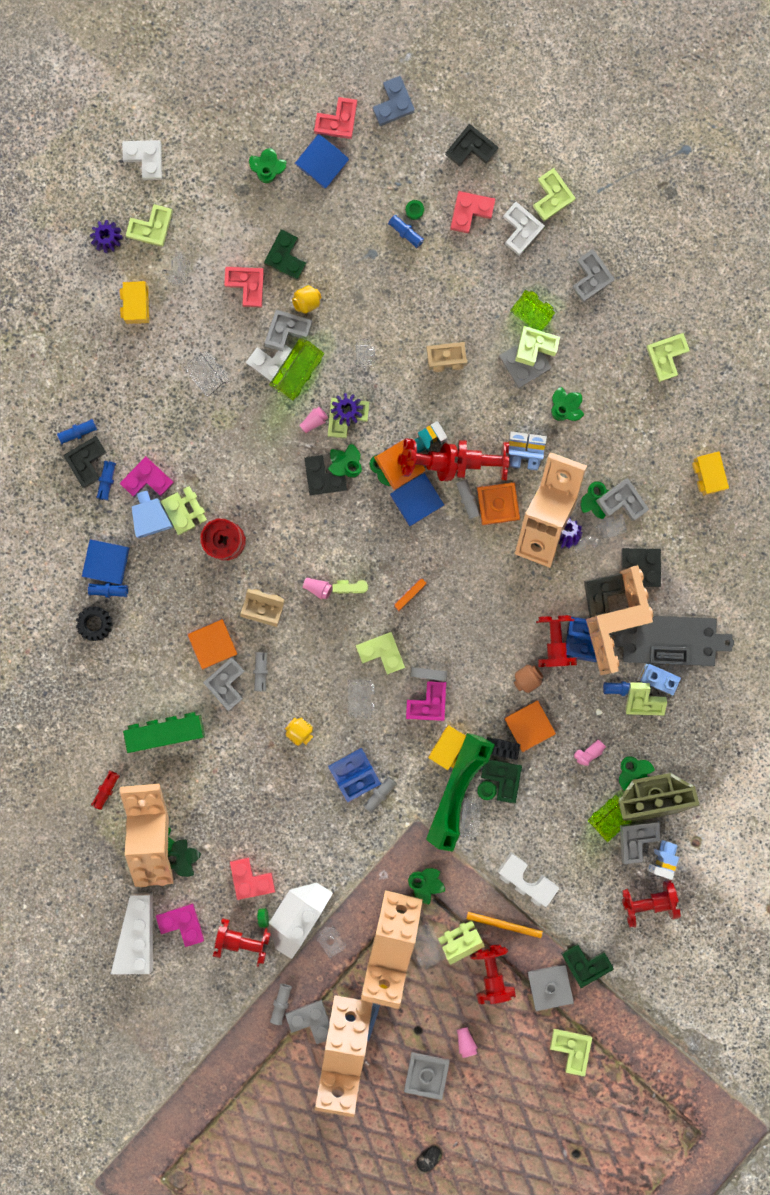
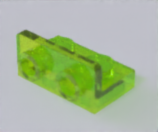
(533, 311)
(608, 819)

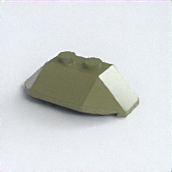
(657, 797)

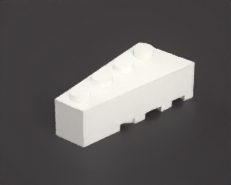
(135, 943)

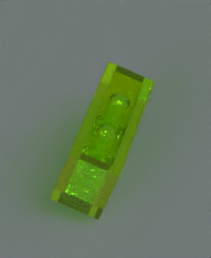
(297, 369)

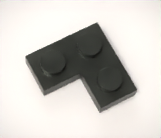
(471, 142)
(81, 458)
(319, 481)
(648, 560)
(599, 589)

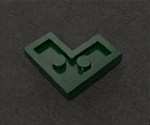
(281, 258)
(508, 777)
(586, 970)

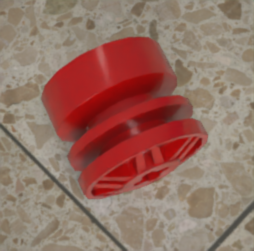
(213, 535)

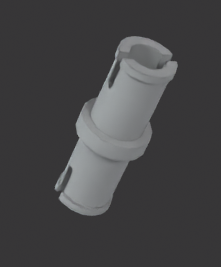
(468, 499)
(260, 671)
(380, 794)
(280, 1004)

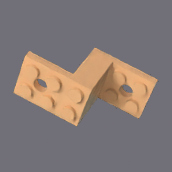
(550, 510)
(636, 615)
(146, 835)
(391, 949)
(344, 1056)

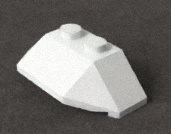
(297, 917)

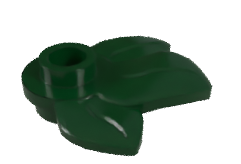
(184, 858)

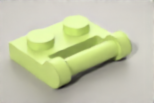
(344, 587)

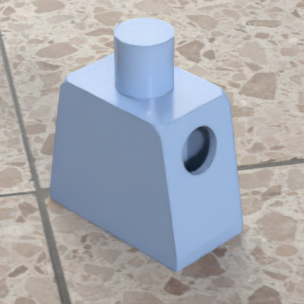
(149, 516)

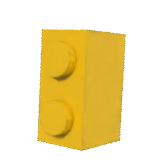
(135, 302)
(710, 473)
(447, 747)

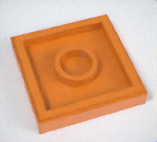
(389, 465)
(498, 503)
(408, 596)
(212, 644)
(529, 726)

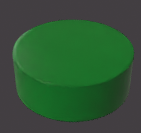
(414, 210)
(486, 790)
(263, 918)

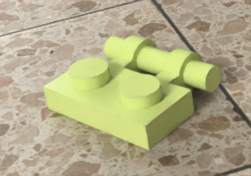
(178, 512)
(463, 946)

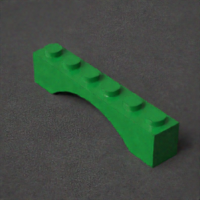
(471, 758)

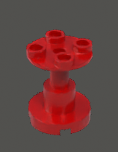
(475, 459)
(437, 461)
(556, 649)
(657, 902)
(234, 941)
(494, 983)

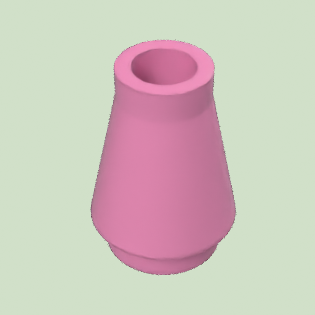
(315, 419)
(319, 588)
(466, 1043)

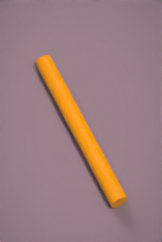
(504, 925)

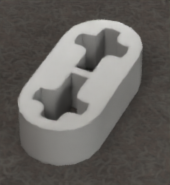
(428, 674)

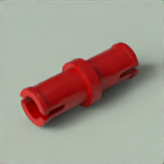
(105, 790)

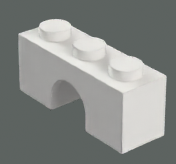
(541, 891)

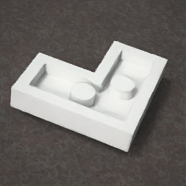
(146, 152)
(526, 228)
(265, 364)

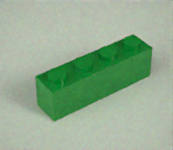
(163, 733)

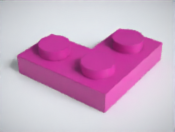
(146, 473)
(433, 707)
(183, 919)

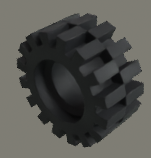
(105, 623)
(505, 748)

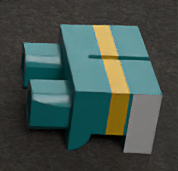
(429, 436)

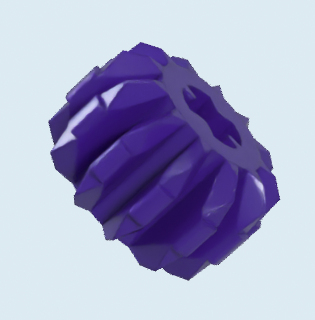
(106, 243)
(343, 404)
(570, 534)

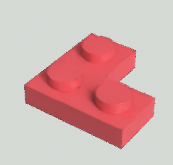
(338, 125)
(467, 206)
(250, 280)
(248, 885)

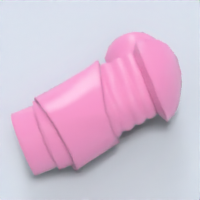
(591, 753)

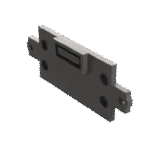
(673, 641)

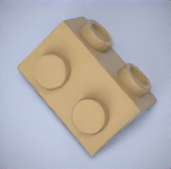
(446, 356)
(262, 607)

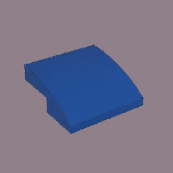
(321, 161)
(417, 499)
(105, 562)
(579, 641)
(354, 775)

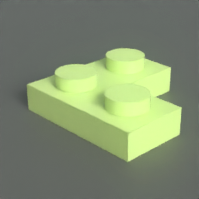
(557, 195)
(155, 230)
(535, 341)
(662, 354)
(340, 431)
(383, 647)
(641, 703)
(577, 1048)

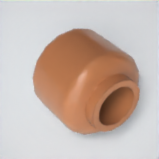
(528, 678)

